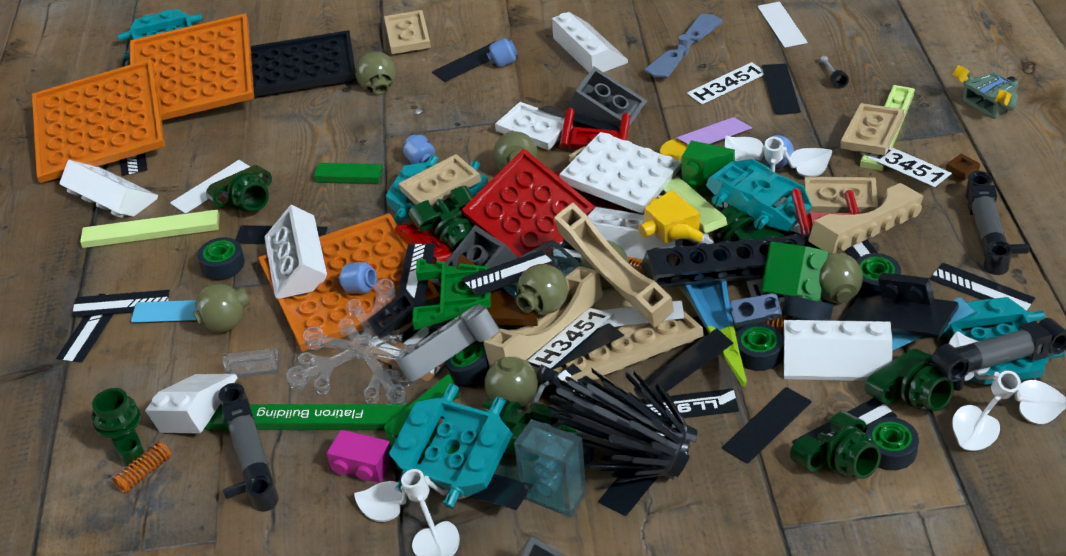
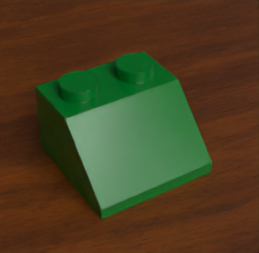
(701, 162)
(793, 270)

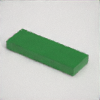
(348, 173)

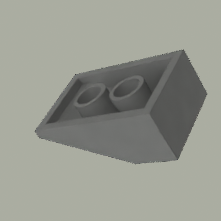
(605, 99)
(481, 250)

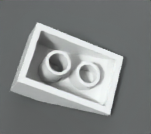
(188, 404)

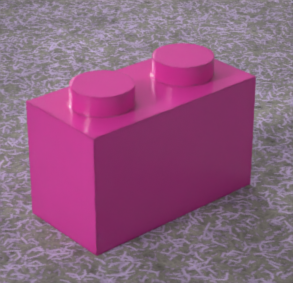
(359, 456)

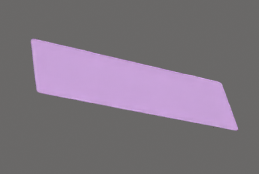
(716, 131)

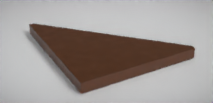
(504, 306)

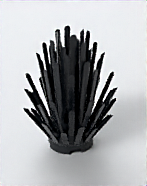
(626, 427)

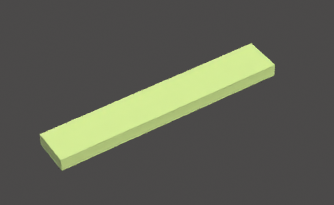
(900, 98)
(709, 216)
(150, 228)

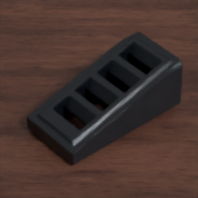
(398, 304)

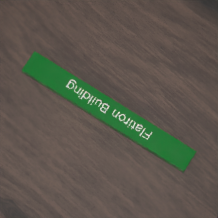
(316, 416)

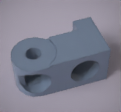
(755, 310)

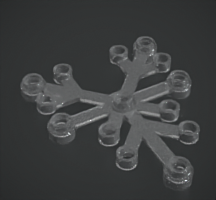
(360, 347)

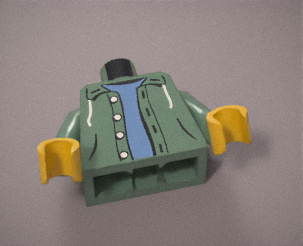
(989, 92)

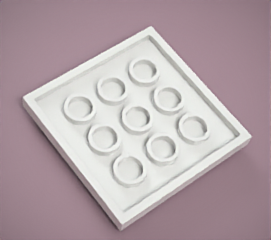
(620, 172)

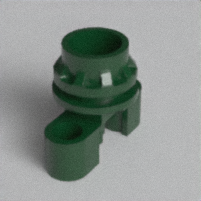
(242, 190)
(445, 216)
(741, 227)
(914, 380)
(116, 418)
(518, 419)
(846, 452)

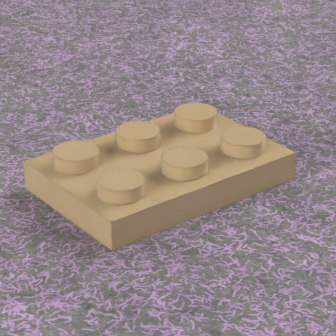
(407, 32)
(872, 129)
(439, 180)
(828, 193)

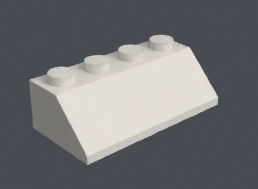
(585, 43)
(106, 189)
(623, 229)
(295, 254)
(835, 349)

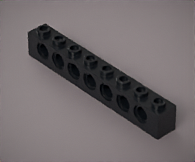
(713, 261)

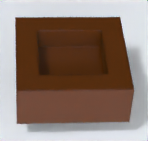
(962, 166)

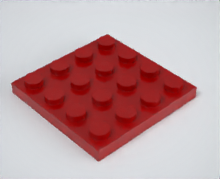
(522, 204)

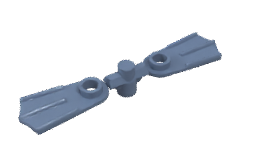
(669, 60)

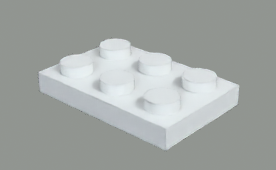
(539, 125)

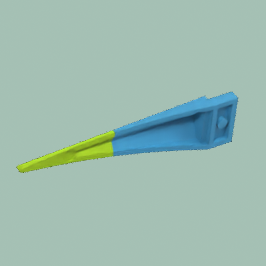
(714, 310)

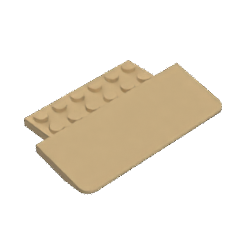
(639, 340)

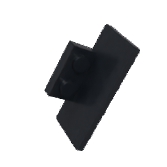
(906, 304)

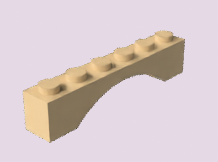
(840, 232)
(637, 289)
(583, 292)

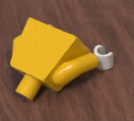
(672, 219)

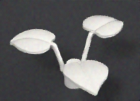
(807, 161)
(1037, 404)
(383, 504)

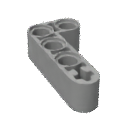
(446, 342)

